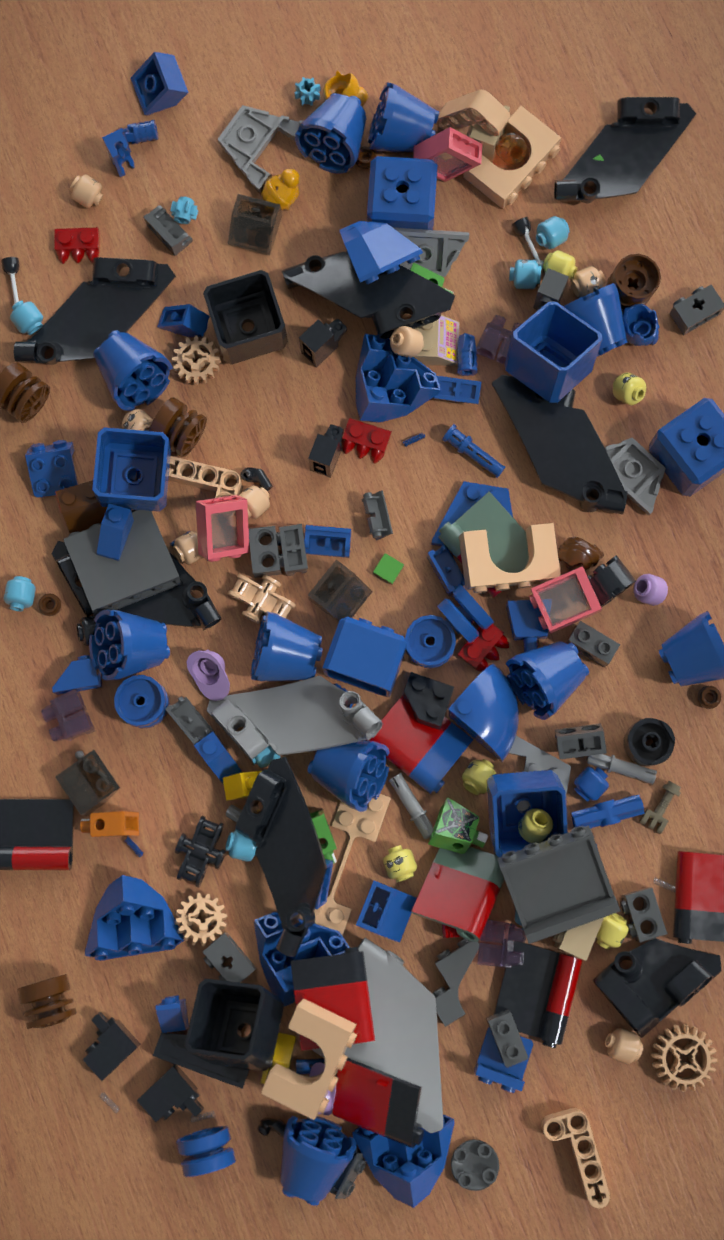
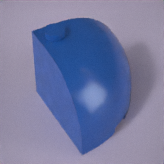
(488, 712)

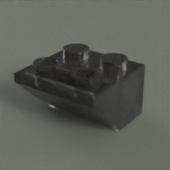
(254, 224)
(339, 592)
(88, 783)

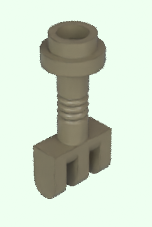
(656, 816)

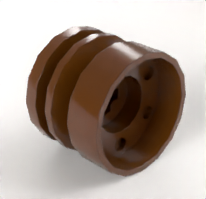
(640, 274)
(22, 392)
(180, 426)
(47, 1002)

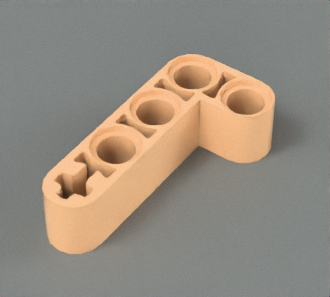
(474, 108)
(199, 472)
(582, 1158)

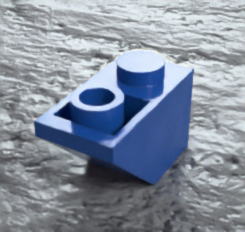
(172, 1014)

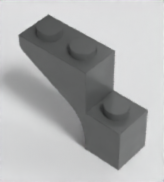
(453, 968)

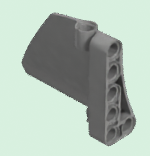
(403, 1031)

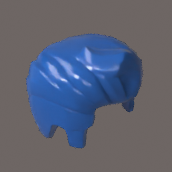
(641, 325)

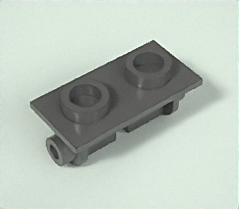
(379, 519)
(345, 1184)

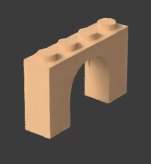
(502, 184)
(483, 573)
(333, 1036)

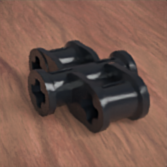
(197, 860)

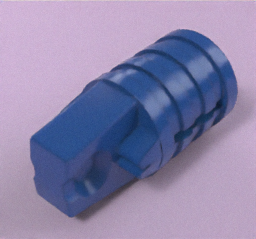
(141, 132)
(467, 355)

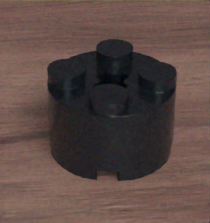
(610, 580)
(660, 749)

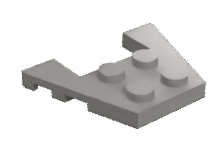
(249, 136)
(538, 761)

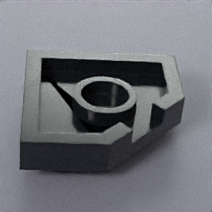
(427, 699)

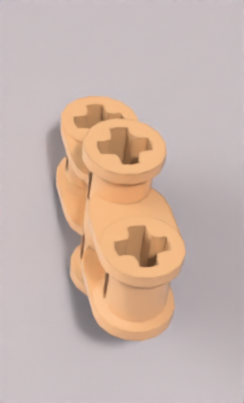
(260, 597)

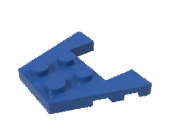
(466, 497)

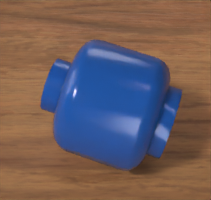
(591, 783)

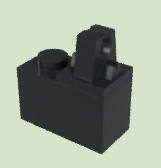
(321, 340)
(326, 451)
(114, 1046)
(171, 1090)

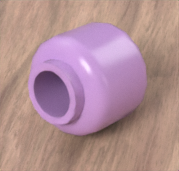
(650, 589)

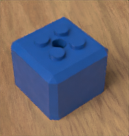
(408, 209)
(552, 351)
(677, 447)
(130, 450)
(365, 656)
(504, 793)

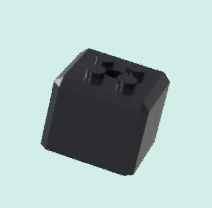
(242, 301)
(220, 1015)

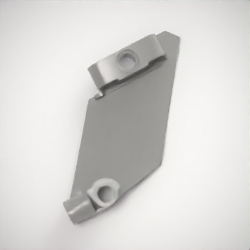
(295, 718)

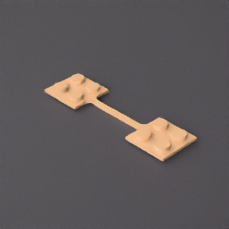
(357, 824)

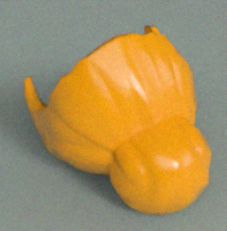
(345, 85)
(287, 189)

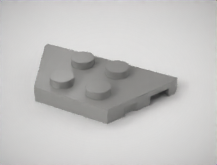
(438, 248)
(637, 472)

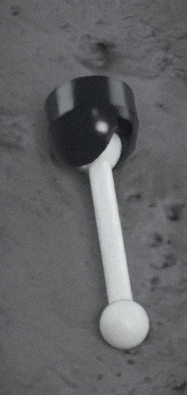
(522, 228)
(11, 267)

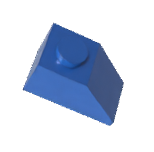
(184, 320)
(114, 531)
(78, 676)
(217, 756)

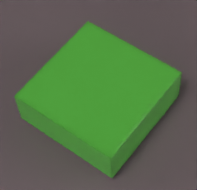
(388, 568)

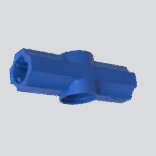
(608, 812)

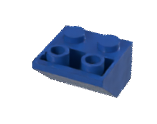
(386, 911)

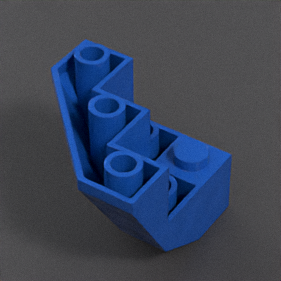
(377, 249)
(390, 383)
(131, 922)
(277, 967)
(403, 1170)

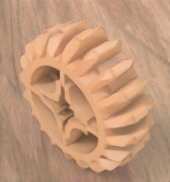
(691, 1050)

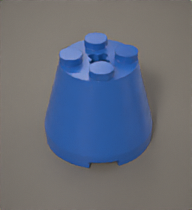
(400, 121)
(333, 133)
(603, 313)
(132, 370)
(126, 644)
(284, 650)
(695, 653)
(546, 677)
(352, 772)
(313, 1157)

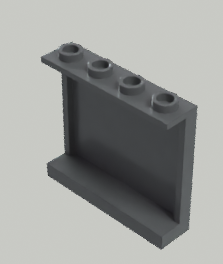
(140, 573)
(558, 884)

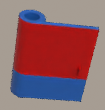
(418, 749)

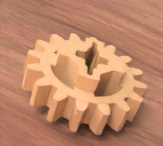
(188, 359)
(191, 920)

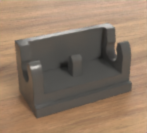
(167, 230)
(293, 549)
(189, 720)

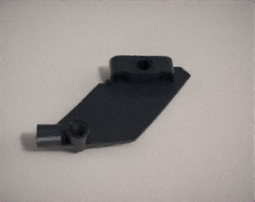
(629, 149)
(381, 300)
(97, 310)
(563, 446)
(169, 607)
(285, 849)

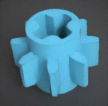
(312, 94)
(184, 210)

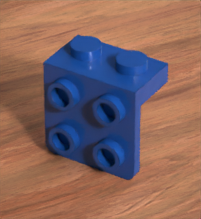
(51, 467)
(491, 1067)

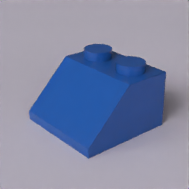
(159, 83)

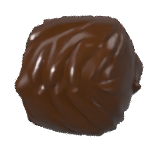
(578, 551)

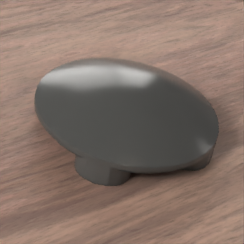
(475, 1165)

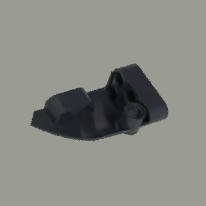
(656, 982)

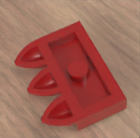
(77, 242)
(366, 438)
(484, 647)

